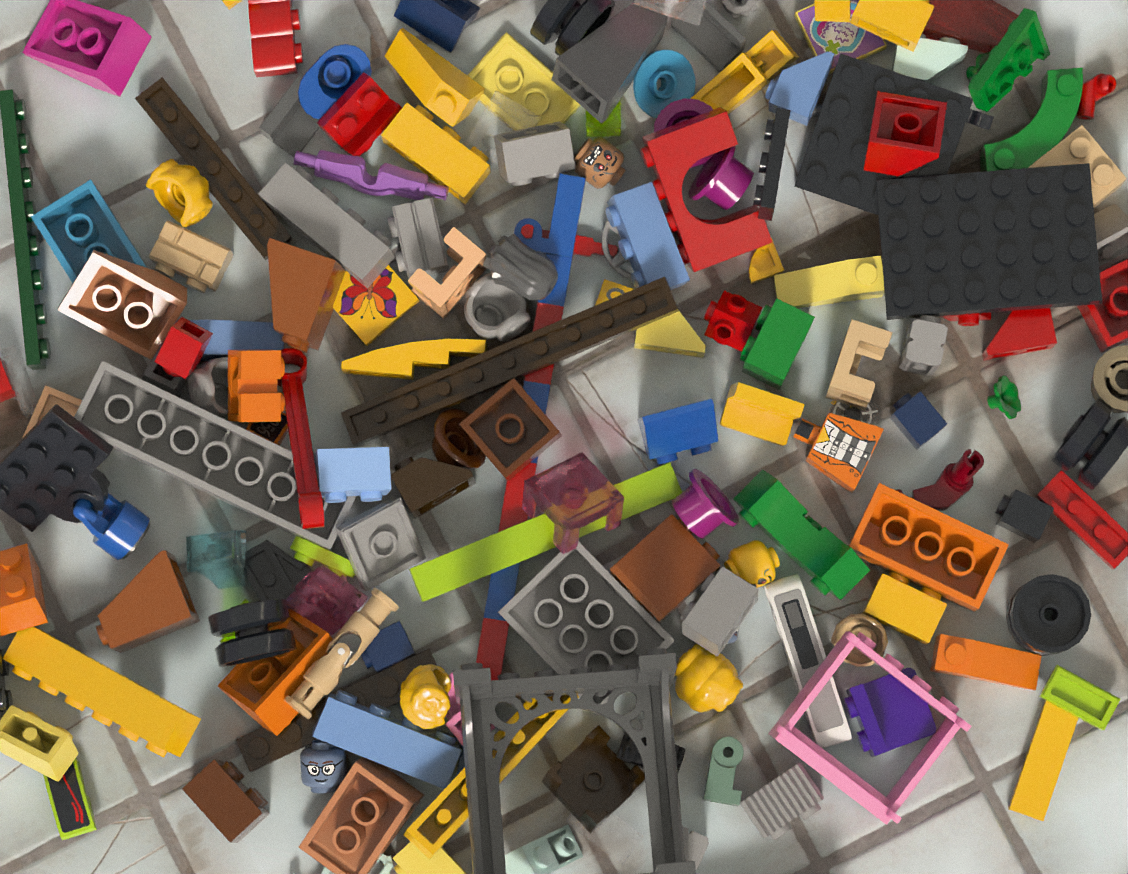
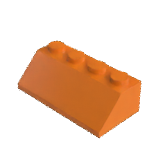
(927, 547)

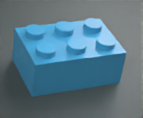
(83, 224)

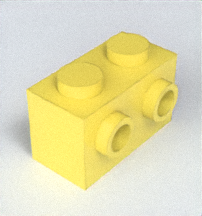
(36, 743)

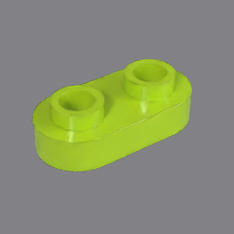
(309, 553)

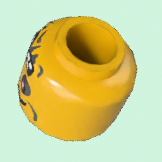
(753, 563)

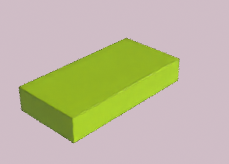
(1079, 697)

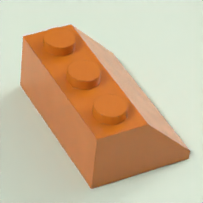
(263, 684)

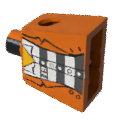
(839, 447)

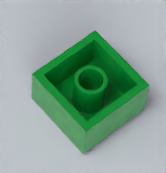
(777, 344)

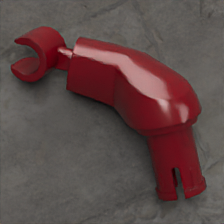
(952, 482)

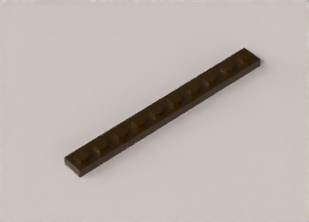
(510, 361)

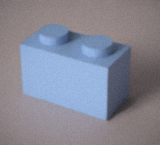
(353, 473)

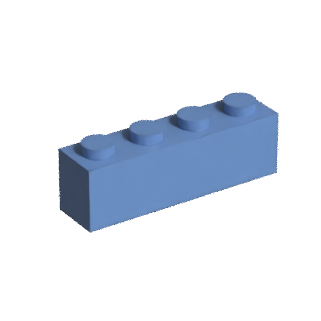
(386, 739)

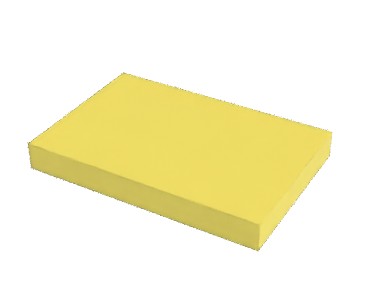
(523, 79)

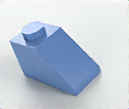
(800, 87)

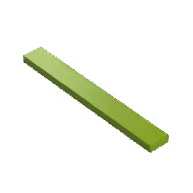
(532, 537)

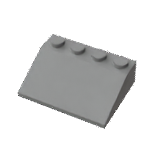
(582, 617)

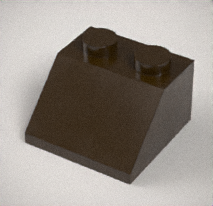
(429, 483)

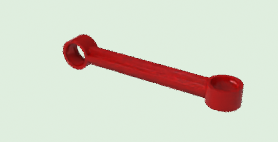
(308, 491)

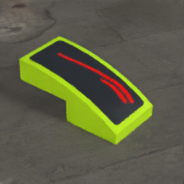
(70, 803)

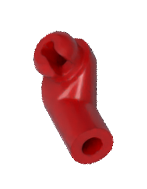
(1092, 91)

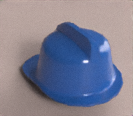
(331, 78)

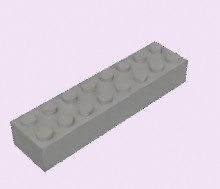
(202, 451)

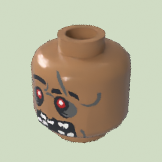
(599, 162)

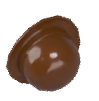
(453, 444)

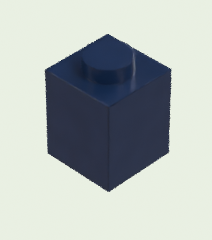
(917, 419)
(388, 648)

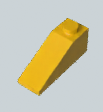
(433, 78)

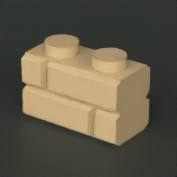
(190, 256)

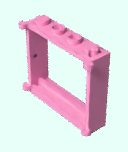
(836, 772)

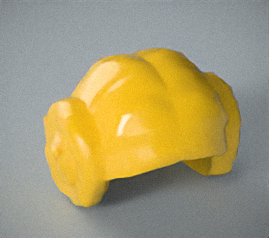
(181, 192)
(706, 680)
(426, 696)

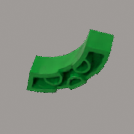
(1053, 119)
(815, 549)

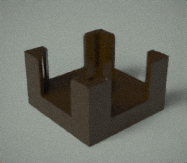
(593, 780)

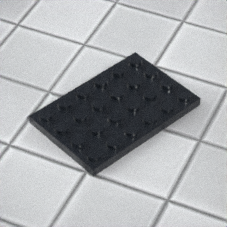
(988, 241)

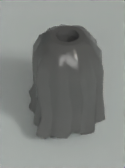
(521, 268)

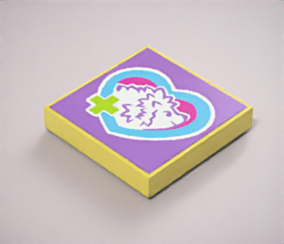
(837, 36)

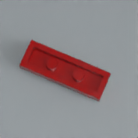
(1086, 519)

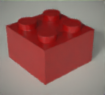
(1110, 319)

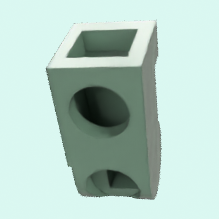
(722, 766)

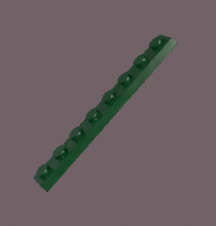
(25, 243)

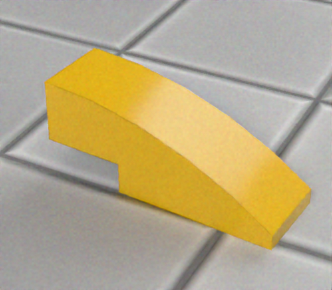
(748, 73)

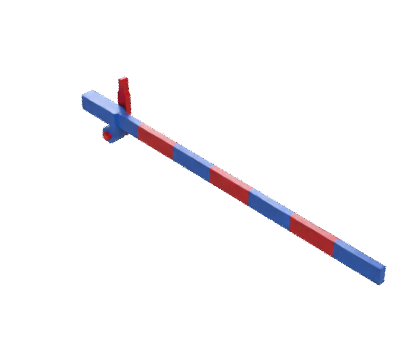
(559, 246)

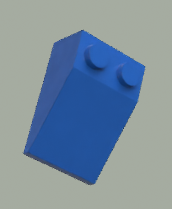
(679, 430)

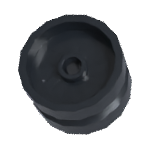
(569, 21)
(1091, 441)
(1069, 617)
(251, 628)

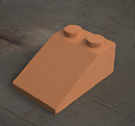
(125, 302)
(361, 819)

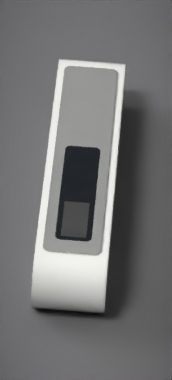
(804, 656)

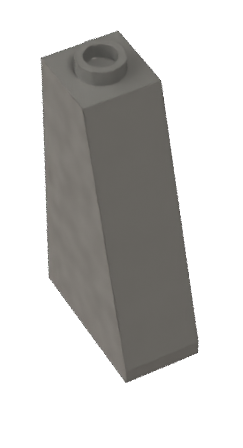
(606, 61)

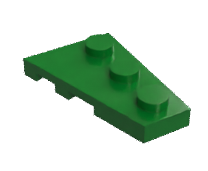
(1009, 59)

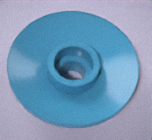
(675, 76)

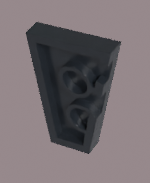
(771, 164)

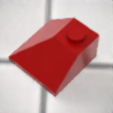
(904, 133)

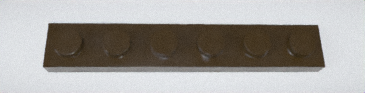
(224, 179)
(382, 688)

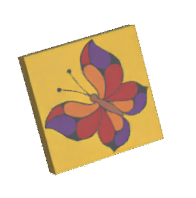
(376, 308)

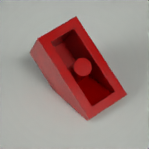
(1022, 333)

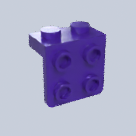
(888, 714)

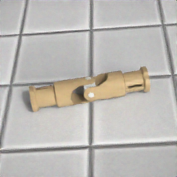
(326, 671)

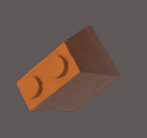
(302, 293)
(665, 568)
(148, 606)

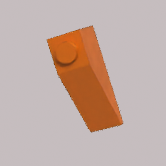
(985, 662)

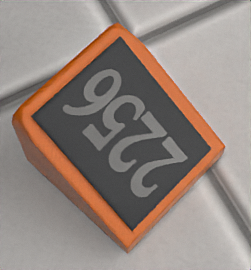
(270, 431)

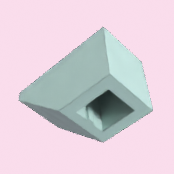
(929, 59)
(544, 854)

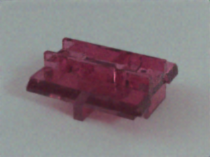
(326, 599)

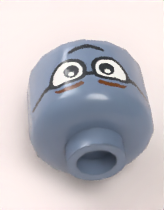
(323, 767)

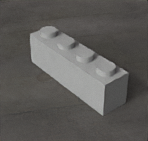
(326, 224)

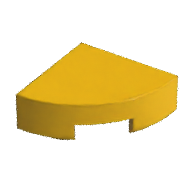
(764, 263)

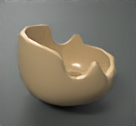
(867, 625)

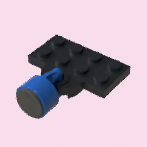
(57, 475)

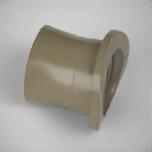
(1111, 379)

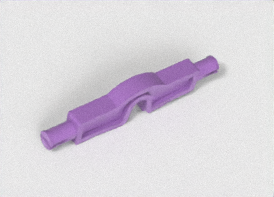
(353, 172)

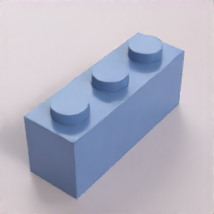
(646, 237)

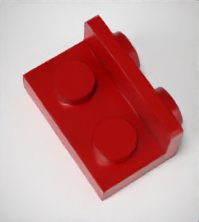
(359, 116)

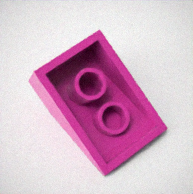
(88, 44)

